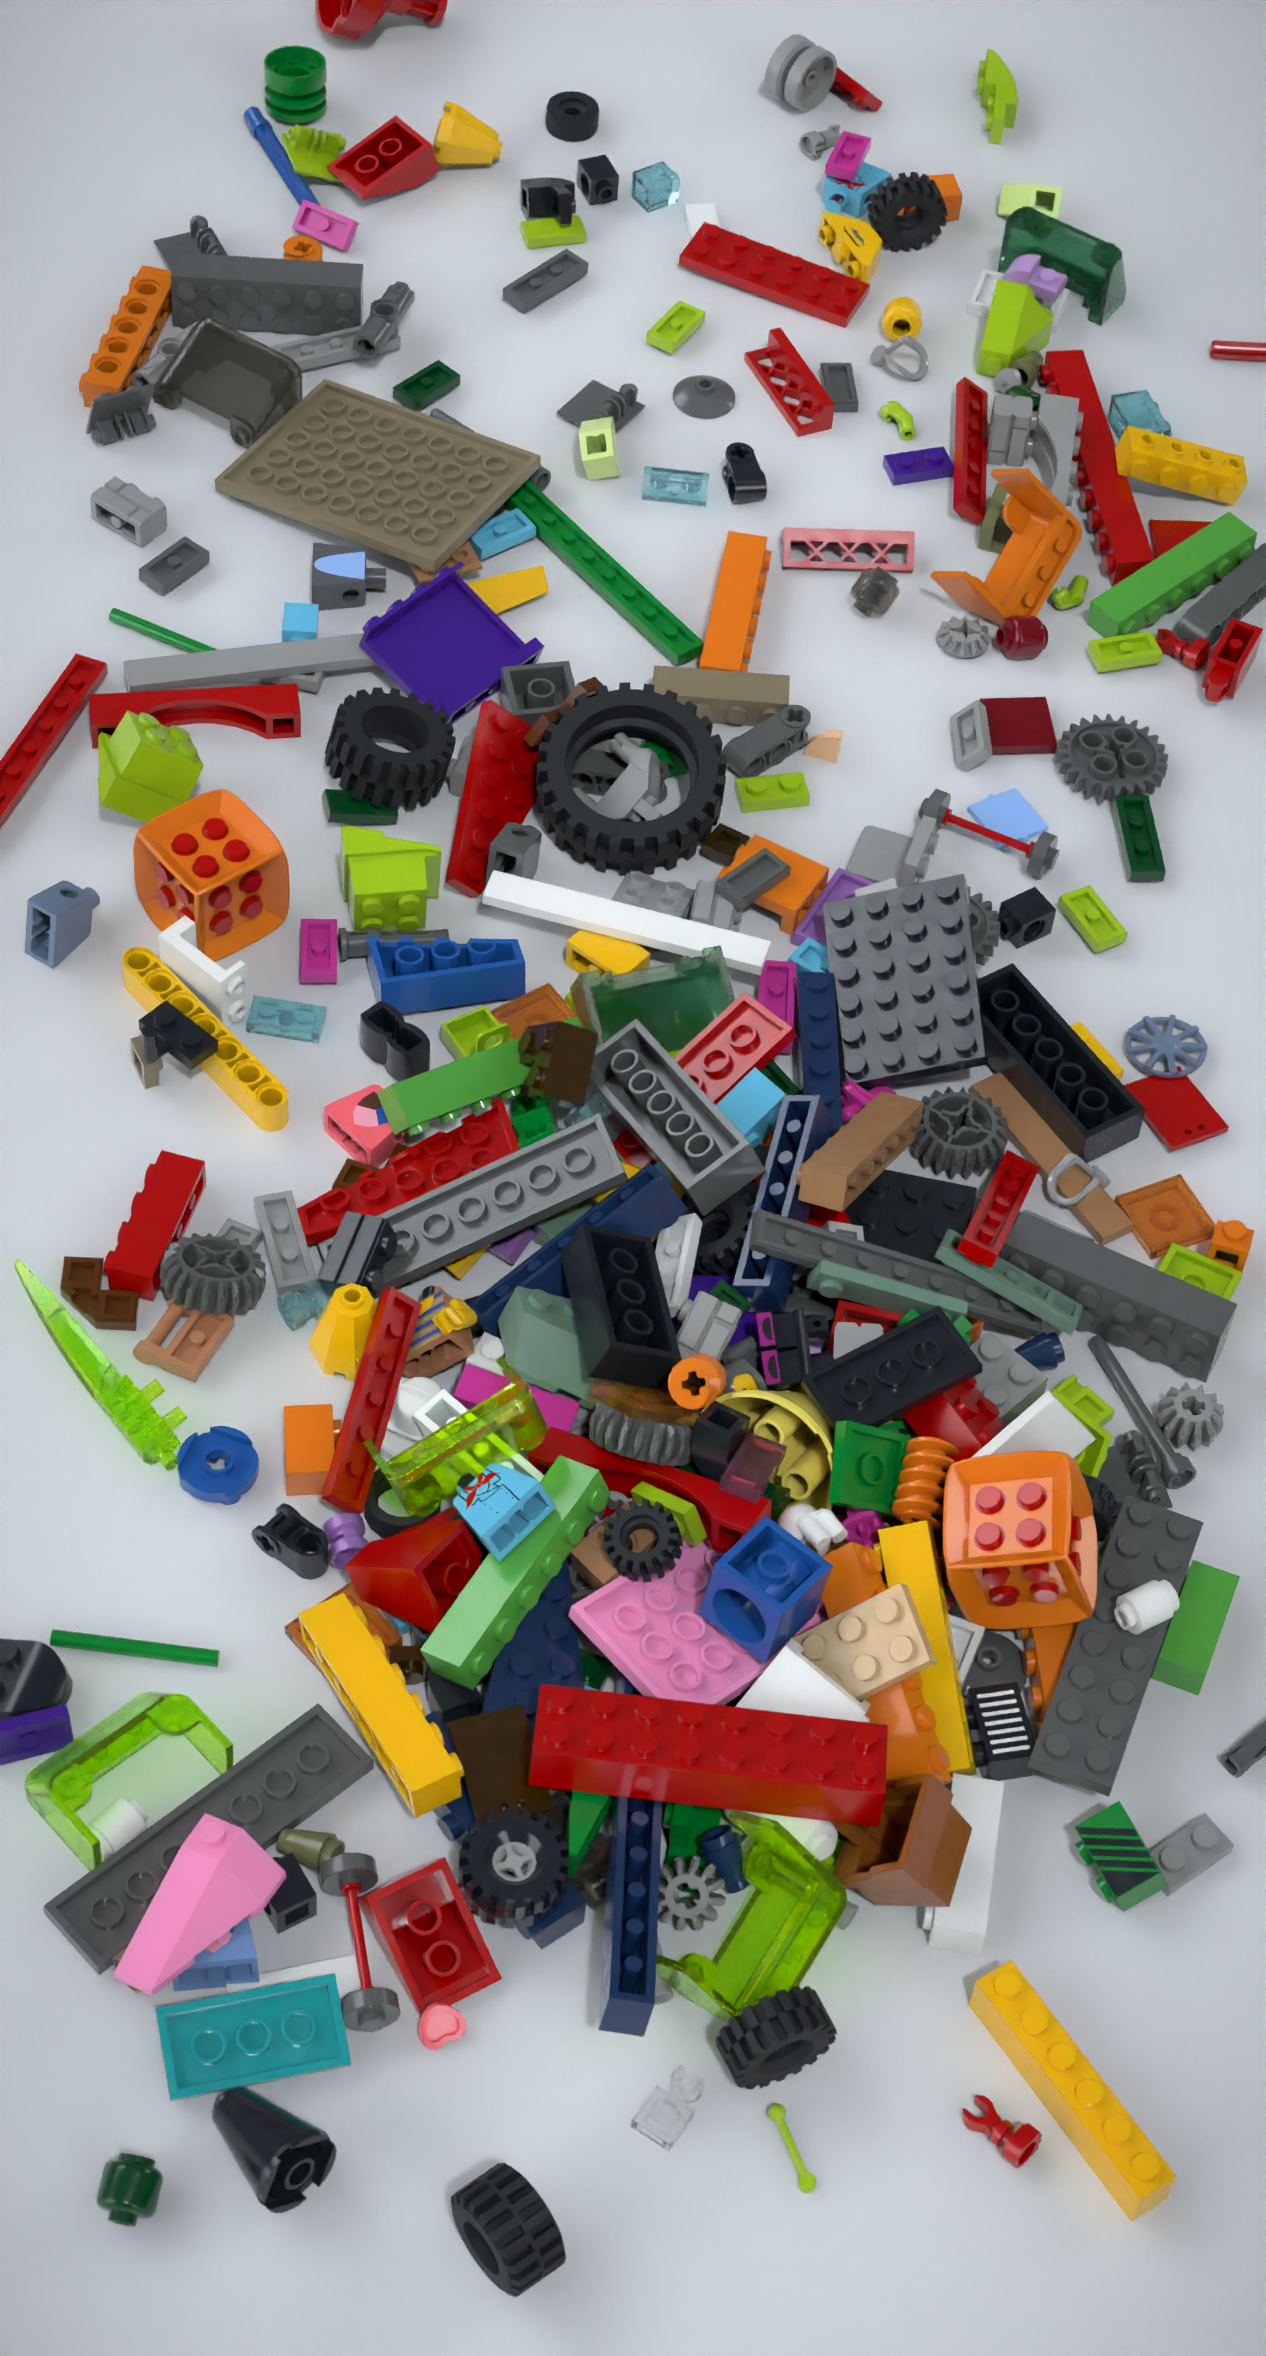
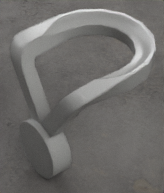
(882, 354)
(1067, 1162)

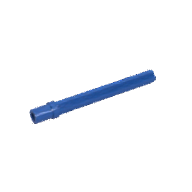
(263, 132)

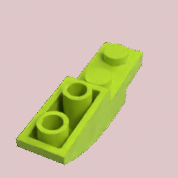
(997, 95)

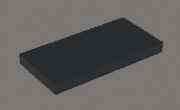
(893, 1372)

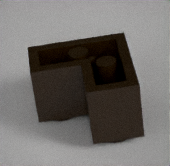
(559, 1062)

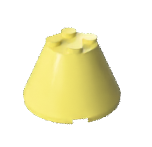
(798, 1424)

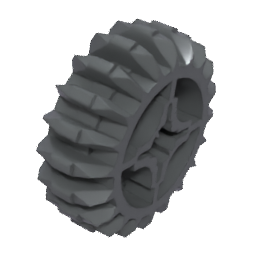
(960, 1133)
(212, 1274)
(640, 1438)

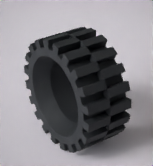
(382, 772)

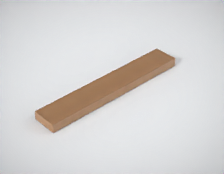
(1045, 1149)

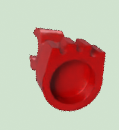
(1194, 654)
(1017, 2145)

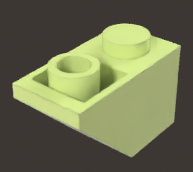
(1040, 197)
(599, 448)

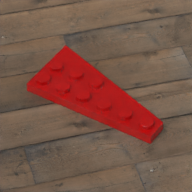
(495, 792)
(414, 1172)

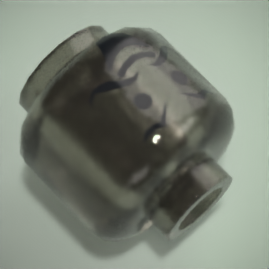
(874, 591)

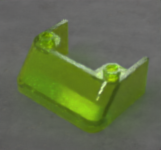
(467, 1444)
(66, 1778)
(776, 1932)

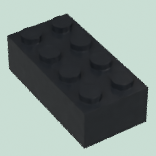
(620, 1307)

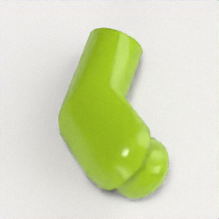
(905, 420)
(1075, 596)

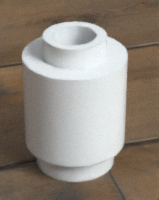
(1146, 1606)
(118, 1825)

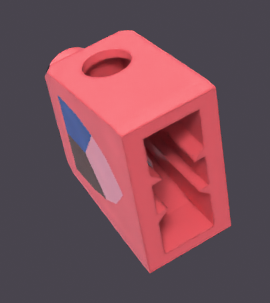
(362, 1127)

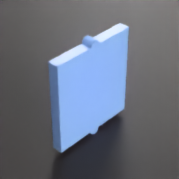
(1008, 815)

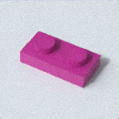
(848, 156)
(325, 225)
(318, 951)

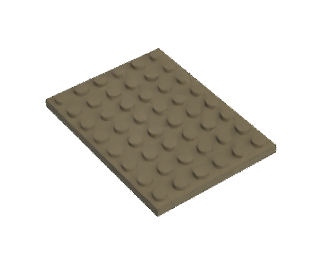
(378, 474)

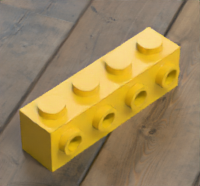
(1180, 465)

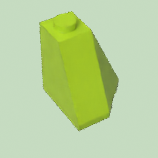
(1013, 327)

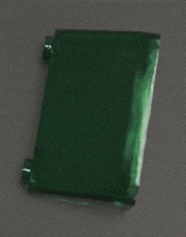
(1091, 264)
(666, 999)

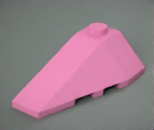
(206, 1892)

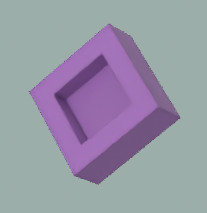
(512, 1246)

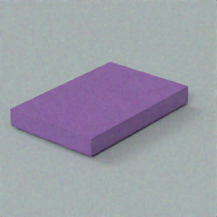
(839, 887)

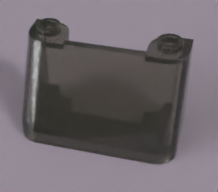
(231, 378)

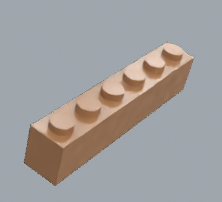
(859, 1151)

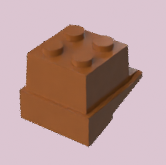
(912, 1852)

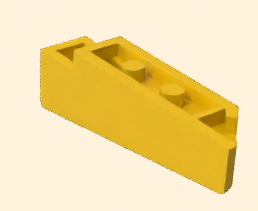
(511, 588)

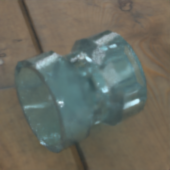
(302, 1305)

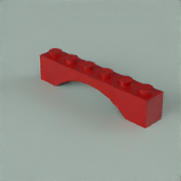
(260, 709)
(723, 1515)

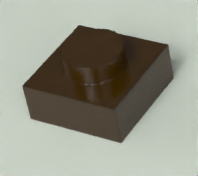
(723, 844)
(411, 1663)

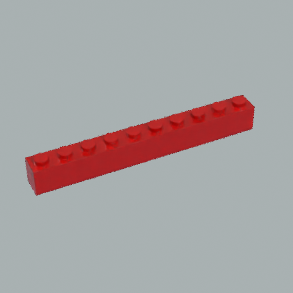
(1102, 490)

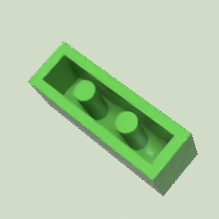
(1195, 1627)

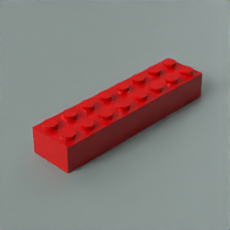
(709, 1755)

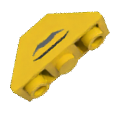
(851, 244)

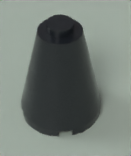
(273, 2148)

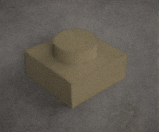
(146, 1071)

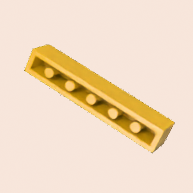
(912, 1559)
(381, 1705)
(1072, 2090)

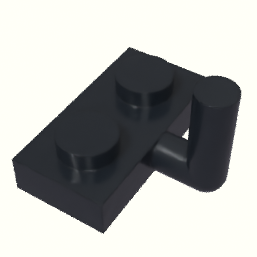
(172, 1032)

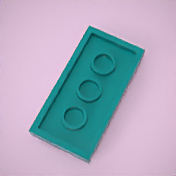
(252, 2037)

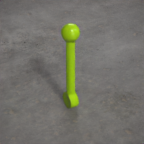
(806, 2180)

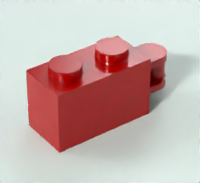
(1231, 660)

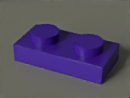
(918, 466)
(34, 1734)

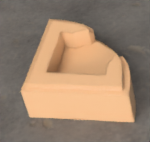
(825, 745)

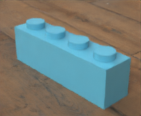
(751, 1107)

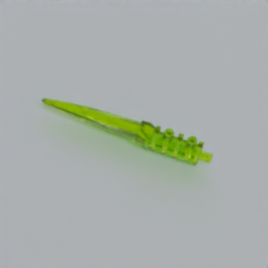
(116, 1395)

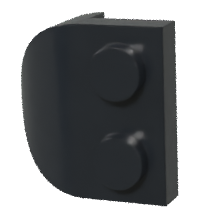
(31, 1678)

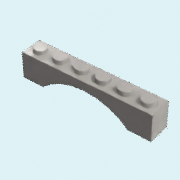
(1056, 436)

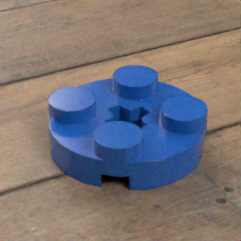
(223, 1484)

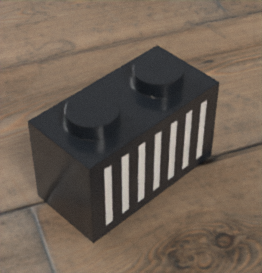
(999, 1731)

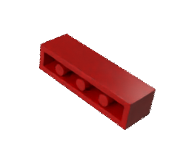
(156, 1220)

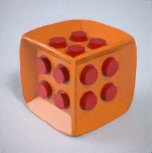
(215, 868)
(1020, 1540)

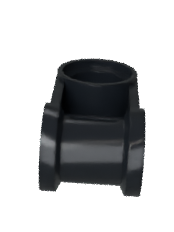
(743, 474)
(289, 1539)

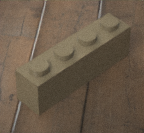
(725, 695)

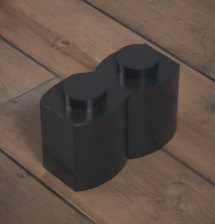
(394, 1042)

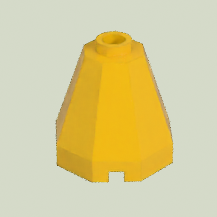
(464, 139)
(343, 1330)

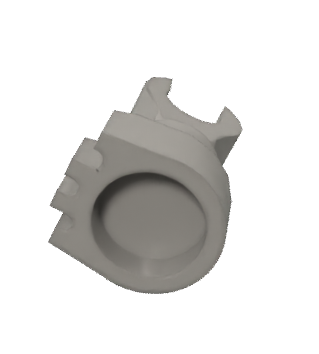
(815, 142)

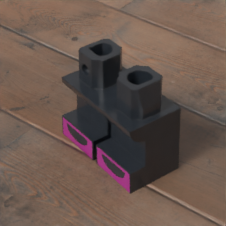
(786, 1348)

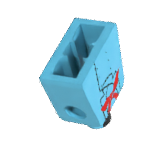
(853, 196)
(501, 1507)

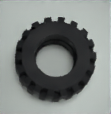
(508, 2229)

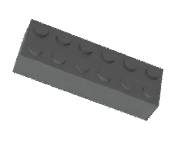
(267, 293)
(672, 1118)
(1124, 1297)

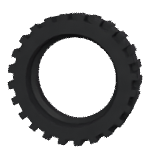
(641, 716)

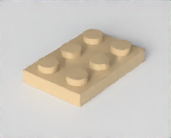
(871, 1644)

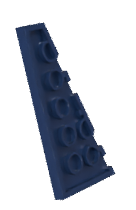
(539, 1653)

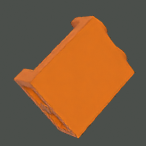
(794, 894)

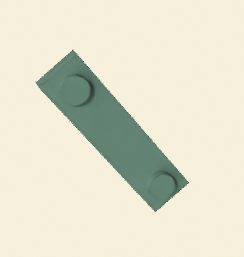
(1015, 1285)
(880, 1292)

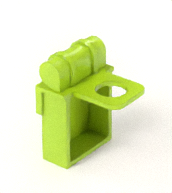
(473, 1033)

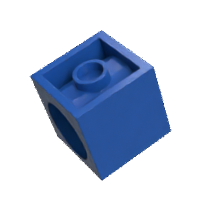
(765, 1589)

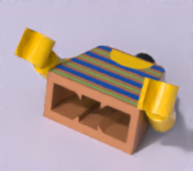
(440, 1334)

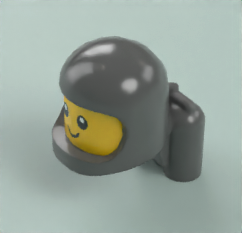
(740, 1367)

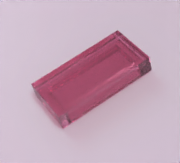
(752, 1467)

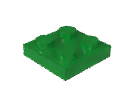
(866, 1467)

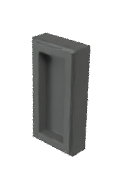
(840, 385)
(752, 878)

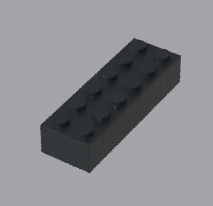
(1055, 1068)

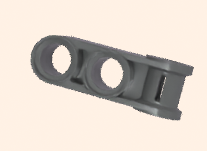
(768, 742)
(598, 770)

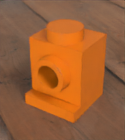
(1232, 1239)

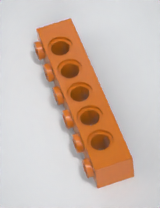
(130, 334)

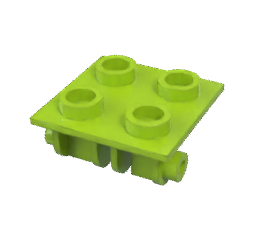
(312, 151)

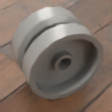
(800, 72)

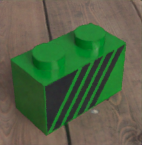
(1121, 1857)

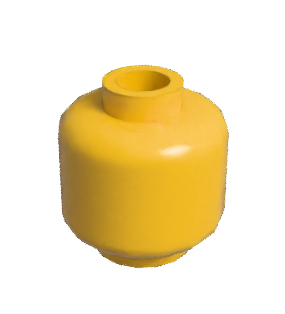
(901, 318)

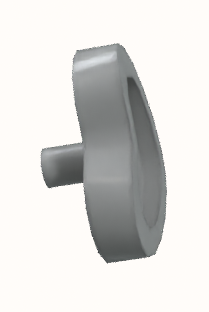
(1006, 379)

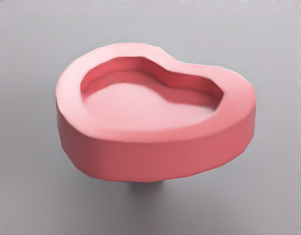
(439, 2024)

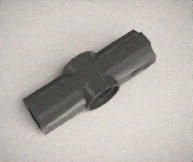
(383, 320)

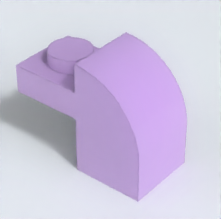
(1044, 282)

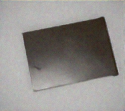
(497, 1762)

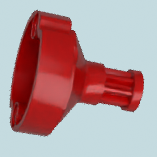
(356, 17)

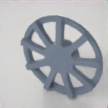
(1166, 1046)

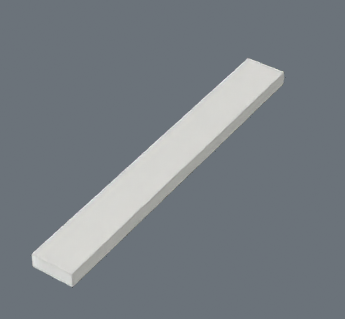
(623, 921)

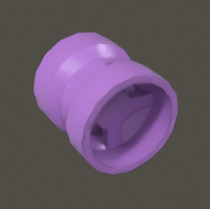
(346, 1538)

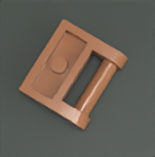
(191, 1346)

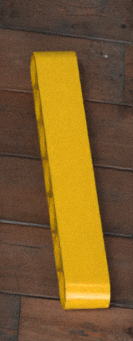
(233, 1065)

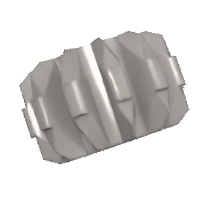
(1190, 1416)
(695, 1879)

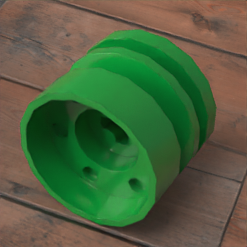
(295, 84)

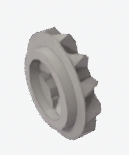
(951, 641)

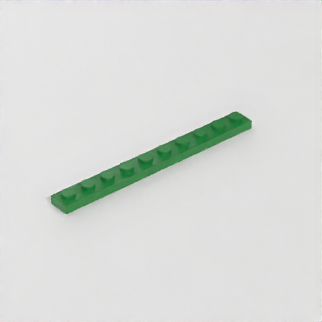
(606, 575)

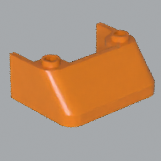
(1032, 558)

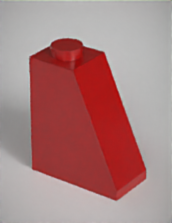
(416, 1572)

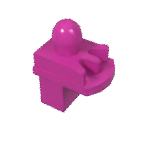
(855, 1098)
(862, 1527)

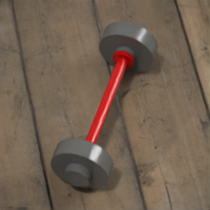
(1041, 854)
(369, 2007)

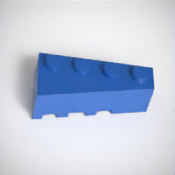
(444, 972)

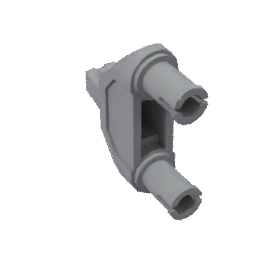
(635, 790)

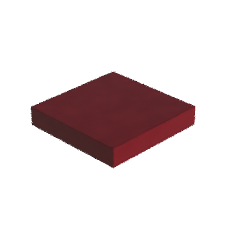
(1020, 725)

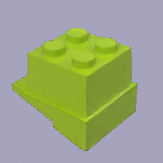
(146, 767)
(387, 879)

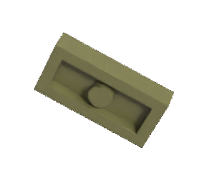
(994, 531)

